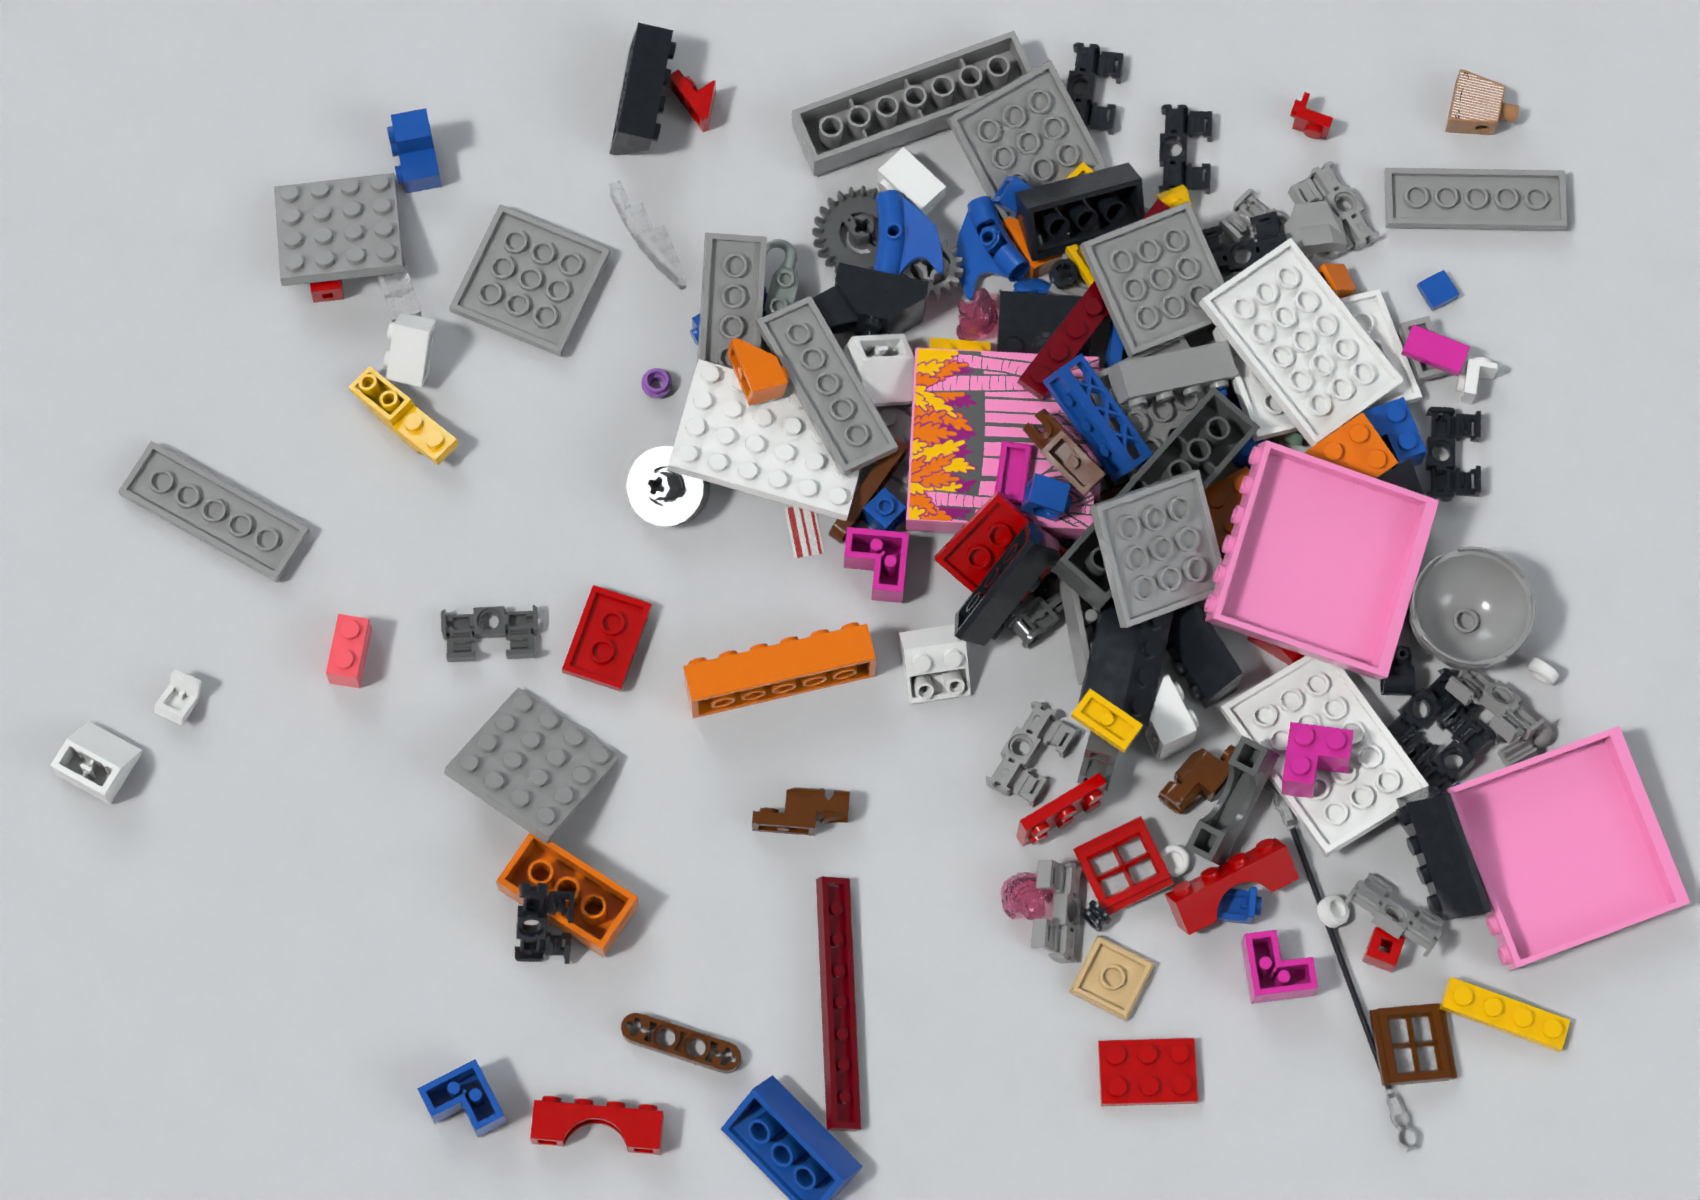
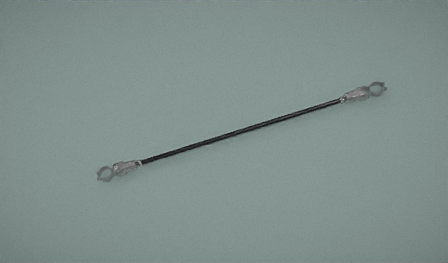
(1398, 1114)

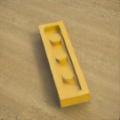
(1504, 1014)

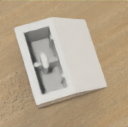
(883, 367)
(934, 664)
(1170, 724)
(95, 761)

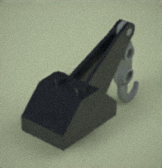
(860, 300)

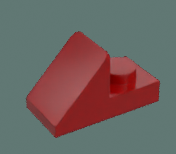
(696, 102)

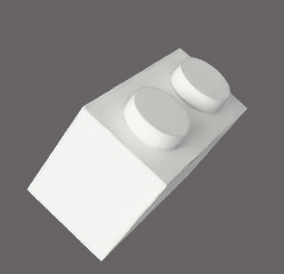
(912, 179)
(410, 349)

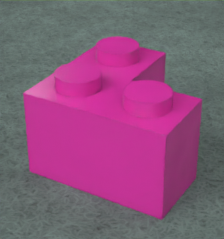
(884, 554)
(1311, 750)
(1270, 977)

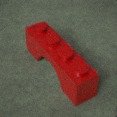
(1197, 901)
(557, 1120)

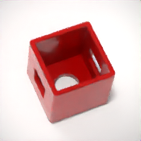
(327, 291)
(1381, 959)

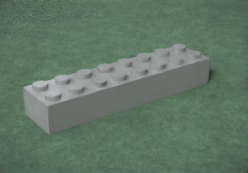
(904, 103)

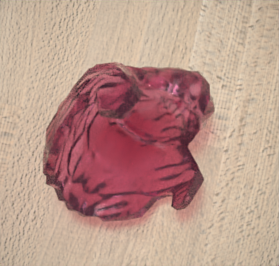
(977, 318)
(1022, 896)

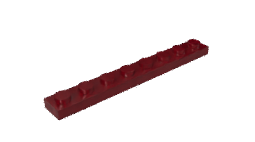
(1071, 334)
(838, 1004)

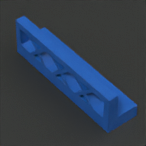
(1093, 420)

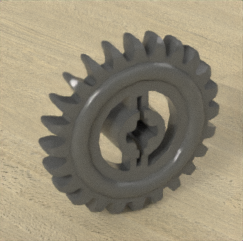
(855, 214)

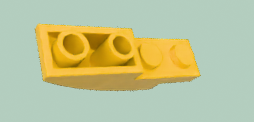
(402, 416)

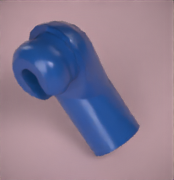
(1031, 285)

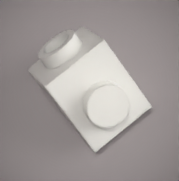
(1468, 381)
(179, 697)

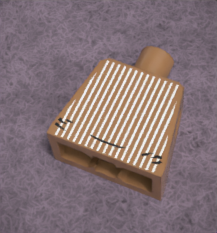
(1478, 105)

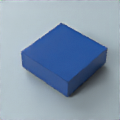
(1437, 290)

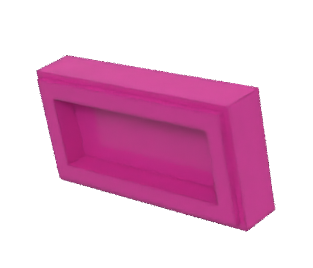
(1435, 350)
(1013, 470)

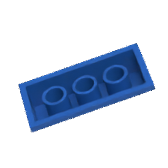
(790, 1144)

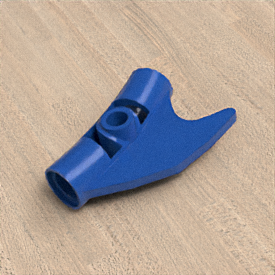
(904, 235)
(987, 247)

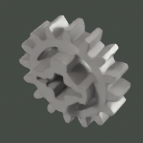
(950, 276)

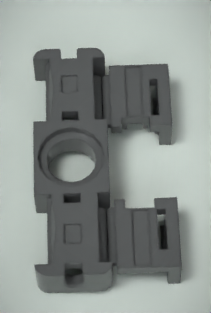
(463, 626)

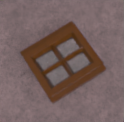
(1412, 1044)

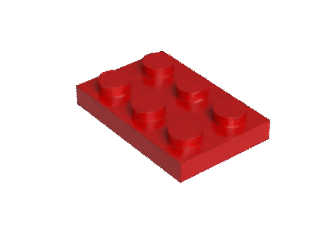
(607, 638)
(1061, 810)
(1147, 1072)

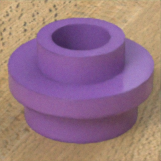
(656, 375)

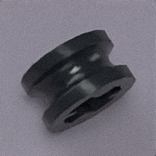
(1073, 273)
(1095, 916)

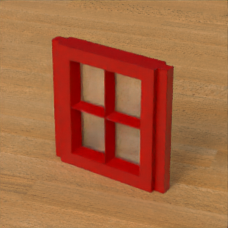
(1123, 866)

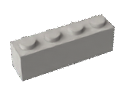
(1172, 373)
(1081, 625)

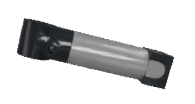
(1402, 671)

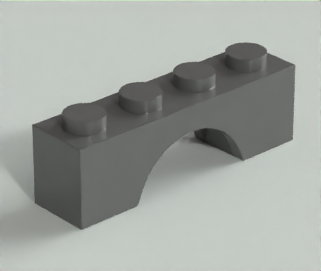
(1098, 757)
(1247, 776)

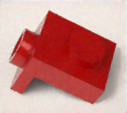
(1310, 122)

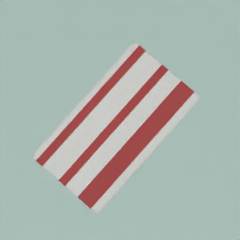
(804, 532)

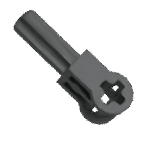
(1036, 618)

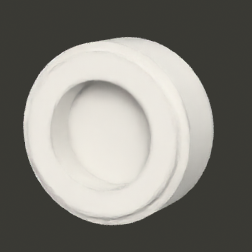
(1542, 671)
(1175, 860)
(1333, 911)

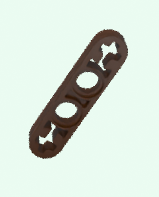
(869, 489)
(682, 1039)

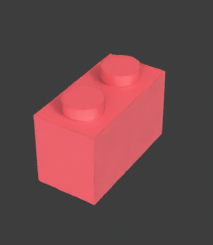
(349, 651)

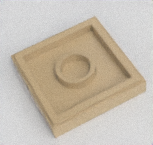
(1111, 978)

